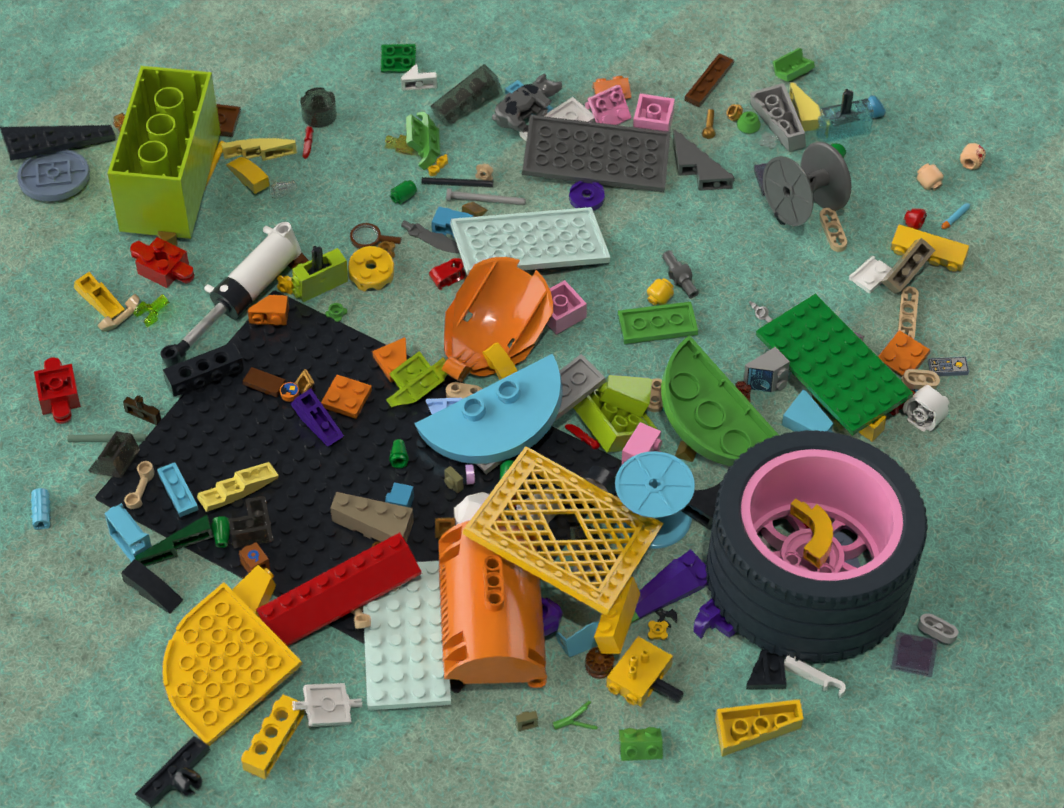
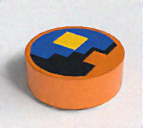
(289, 391)

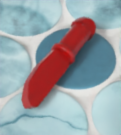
(307, 142)
(582, 436)

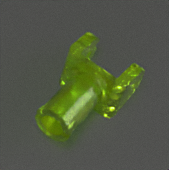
(152, 308)

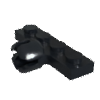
(175, 774)

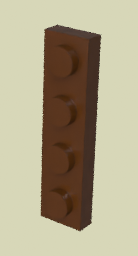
(709, 80)

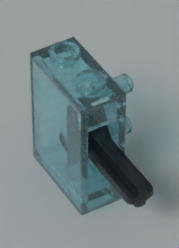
(845, 119)

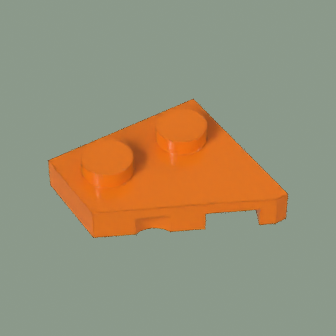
(391, 356)

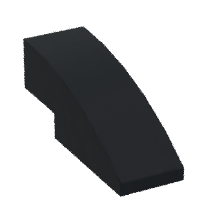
(151, 586)

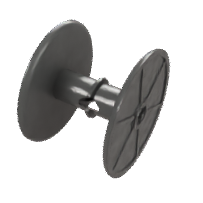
(794, 188)

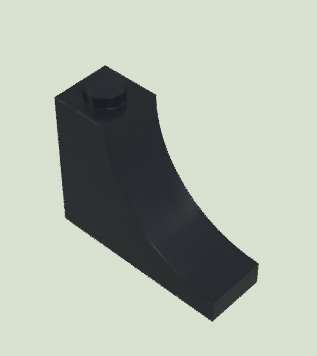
(702, 506)

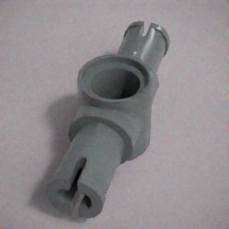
(680, 274)

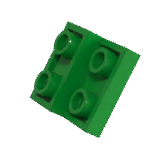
(397, 57)

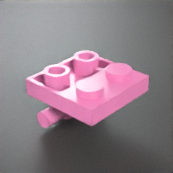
(609, 106)

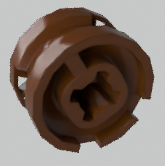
(598, 664)

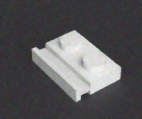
(870, 274)

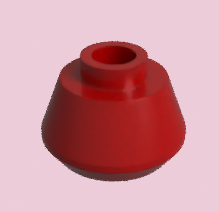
(915, 218)

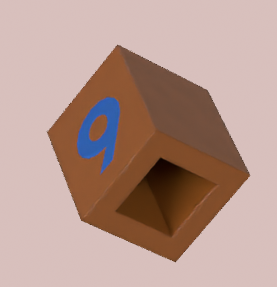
(252, 556)

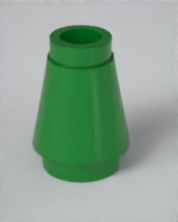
(398, 456)
(221, 531)

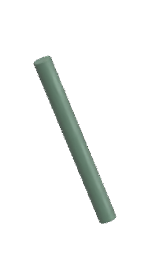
(100, 437)

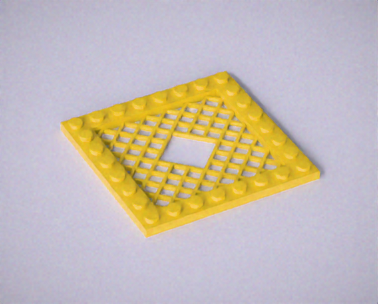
(531, 463)

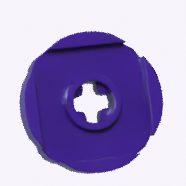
(593, 189)

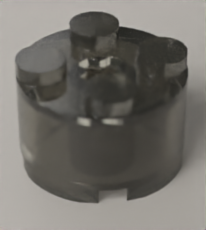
(318, 107)

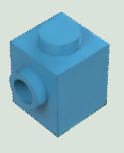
(401, 495)

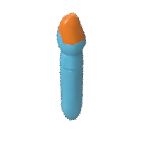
(948, 222)

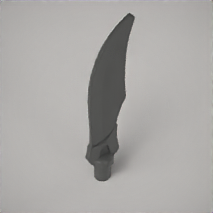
(437, 240)

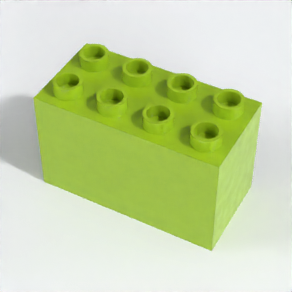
(164, 151)

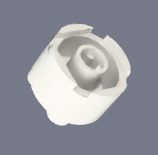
(926, 404)

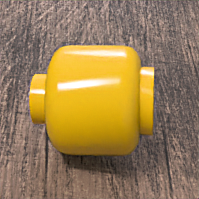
(660, 292)

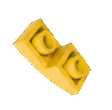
(499, 361)

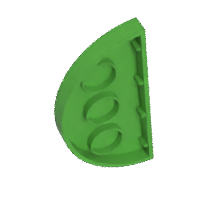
(708, 407)

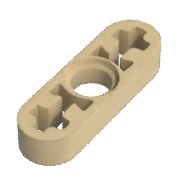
(835, 223)

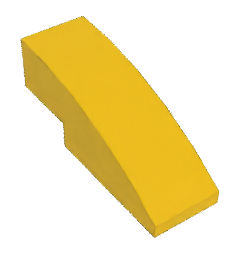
(249, 174)
(98, 296)

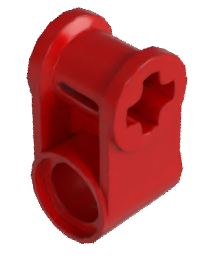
(446, 274)

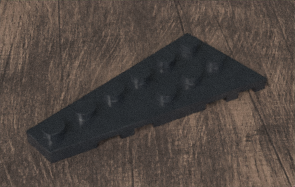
(40, 140)

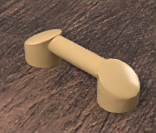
(108, 324)
(146, 473)
(361, 620)

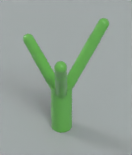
(570, 719)

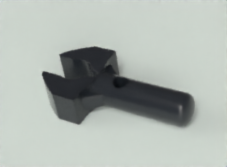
(662, 613)

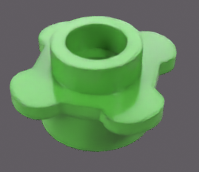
(336, 307)

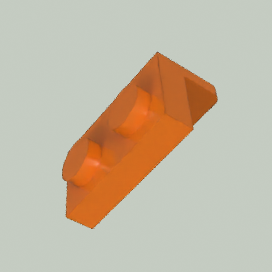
(603, 84)

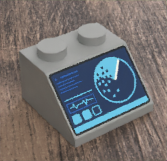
(767, 371)

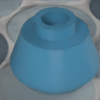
(878, 107)

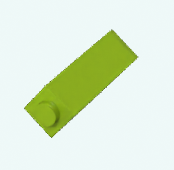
(627, 393)

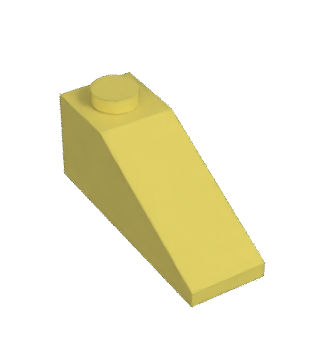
(805, 108)

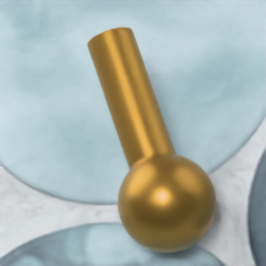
(709, 132)

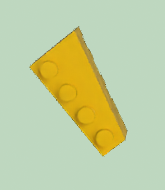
(757, 723)

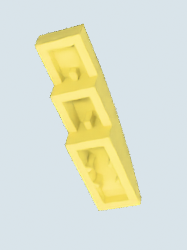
(265, 147)
(235, 488)

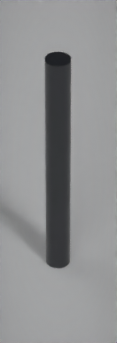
(457, 182)

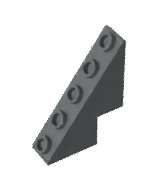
(693, 161)

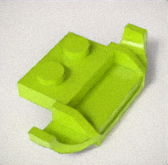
(415, 379)

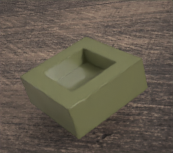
(453, 479)
(526, 720)

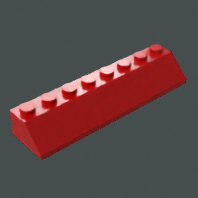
(340, 590)

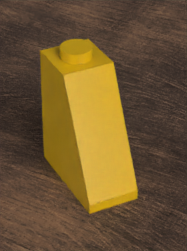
(256, 588)

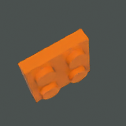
(903, 353)
(346, 396)

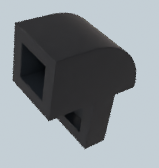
(601, 478)

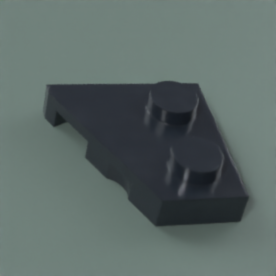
(768, 672)

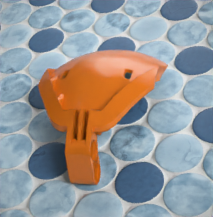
(504, 307)

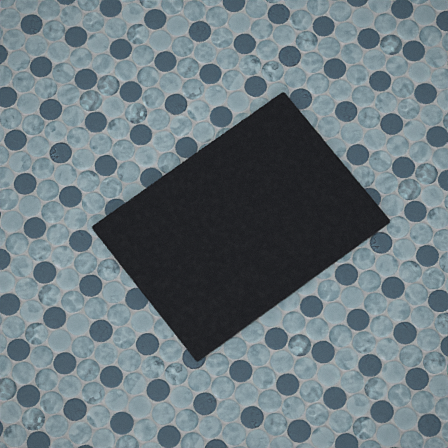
(238, 427)

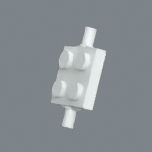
(327, 704)

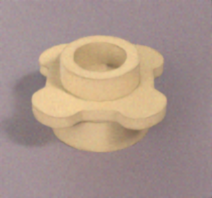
(486, 169)

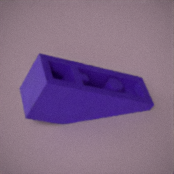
(316, 417)

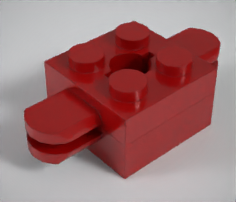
(162, 262)
(57, 390)

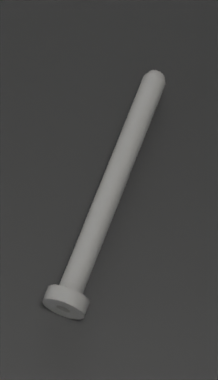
(483, 197)

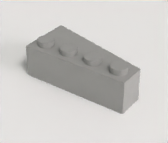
(780, 115)

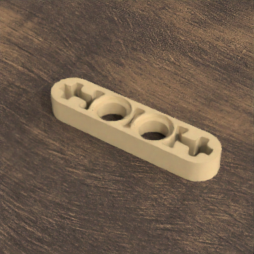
(905, 316)

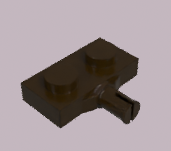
(139, 409)

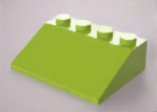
(608, 423)

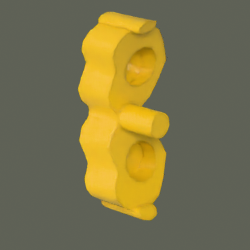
(440, 163)

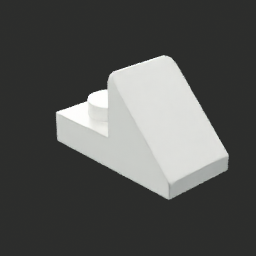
(416, 81)

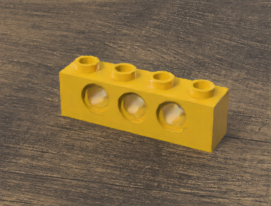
(262, 764)

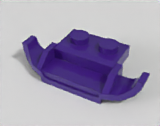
(710, 617)

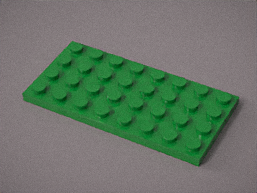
(835, 364)

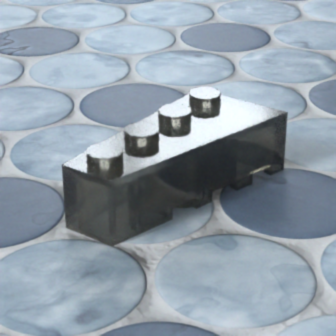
(468, 96)

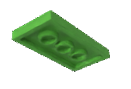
(657, 322)

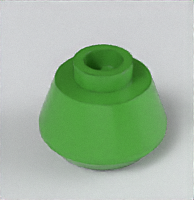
(749, 122)

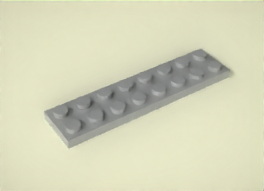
(578, 382)

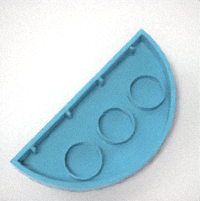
(498, 418)

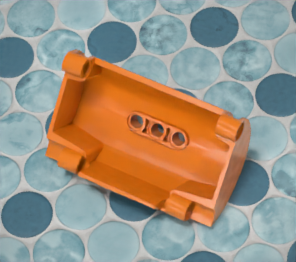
(483, 638)

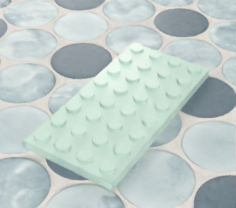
(534, 238)
(406, 645)

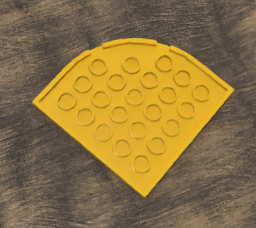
(222, 664)

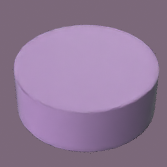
(470, 478)

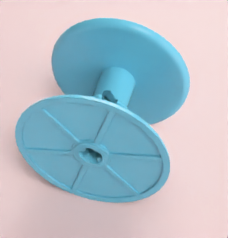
(657, 488)

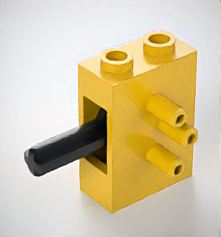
(641, 673)

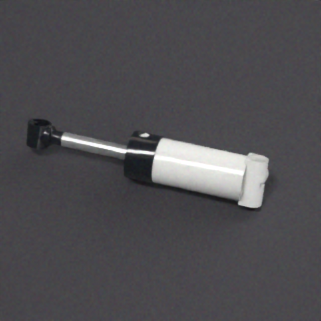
(242, 285)

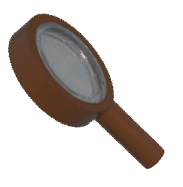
(369, 235)

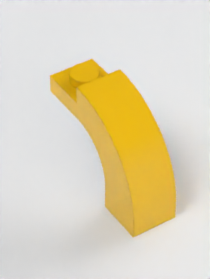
(820, 545)

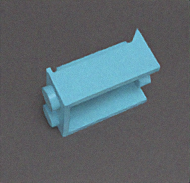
(126, 532)

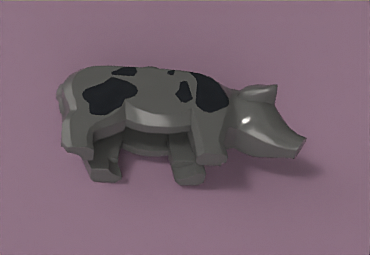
(525, 101)

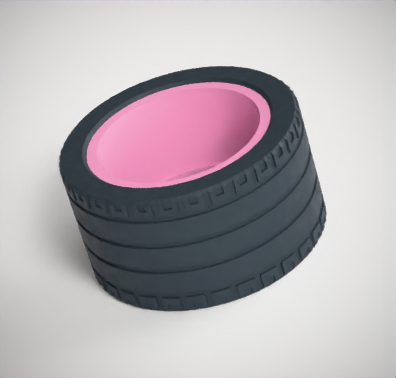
(782, 597)

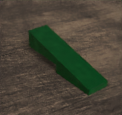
(167, 548)

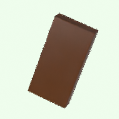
(263, 382)

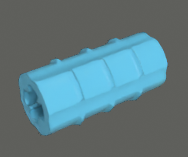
(40, 509)

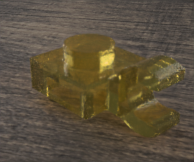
(398, 143)

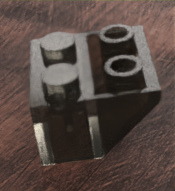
(116, 455)

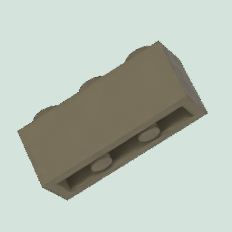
(908, 265)

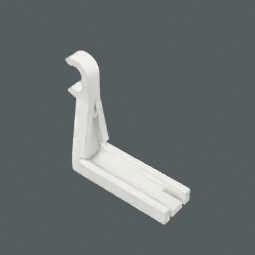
(812, 674)

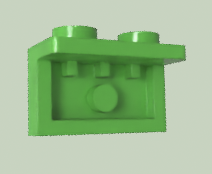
(792, 65)
(641, 744)

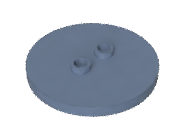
(53, 175)

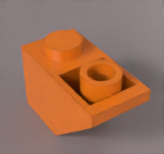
(270, 310)

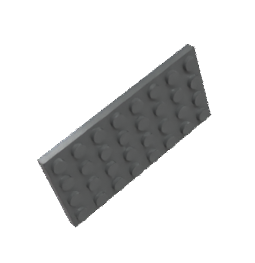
(596, 153)

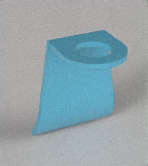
(580, 641)

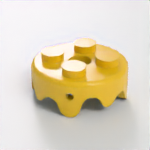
(371, 278)

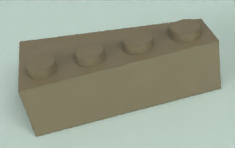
(371, 516)

